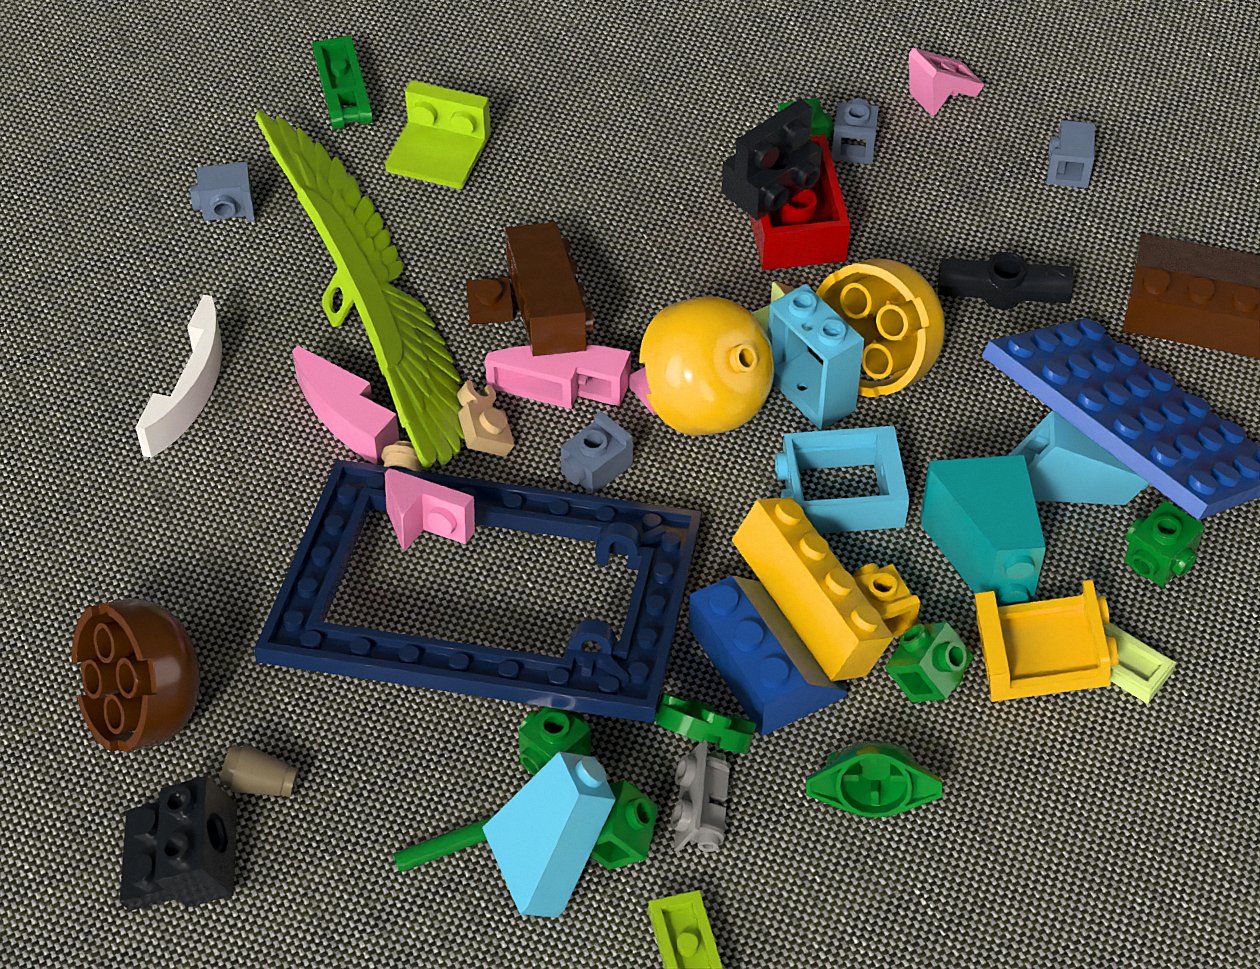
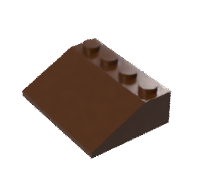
(1195, 295)

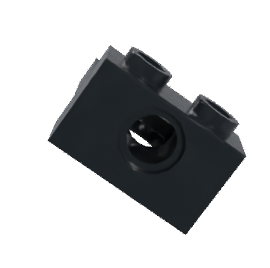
(773, 162)
(180, 847)

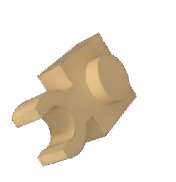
(482, 424)

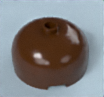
(135, 673)

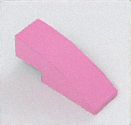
(559, 378)
(345, 405)

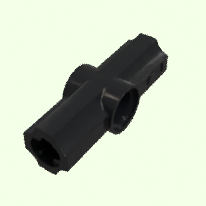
(1005, 280)

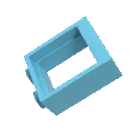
(830, 386)
(843, 449)

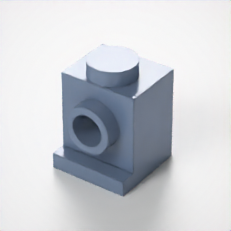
(856, 121)
(1071, 154)
(223, 192)
(597, 454)

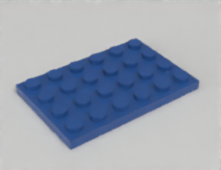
(1134, 414)

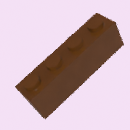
(547, 289)

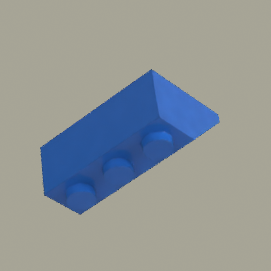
(759, 653)

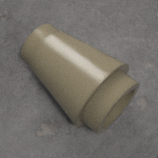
(257, 772)

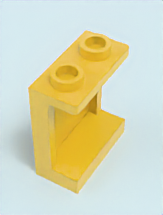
(1045, 644)

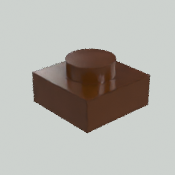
(489, 300)

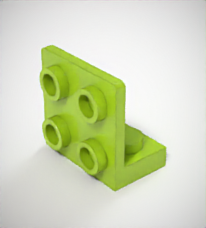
(441, 135)

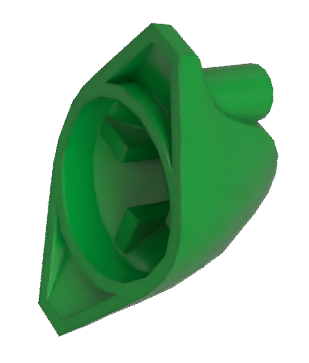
(873, 780)

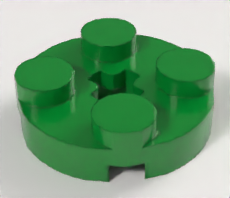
(701, 722)

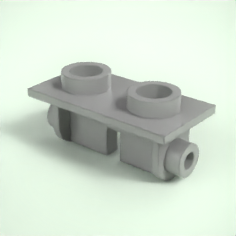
(693, 817)

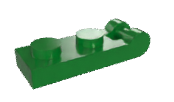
(342, 82)

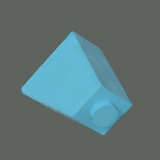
(1073, 467)
(550, 832)

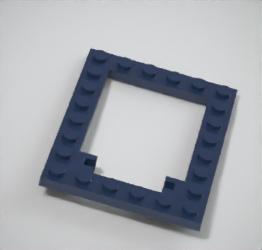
(615, 683)

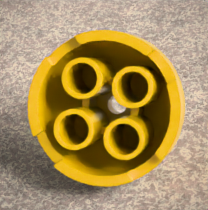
(894, 315)
(707, 365)

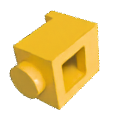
(889, 596)

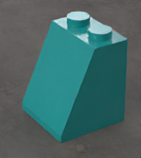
(986, 524)

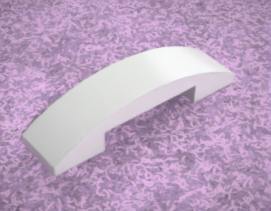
(172, 415)

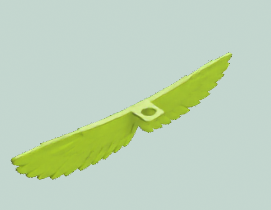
(400, 331)

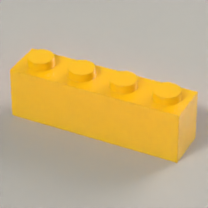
(812, 588)

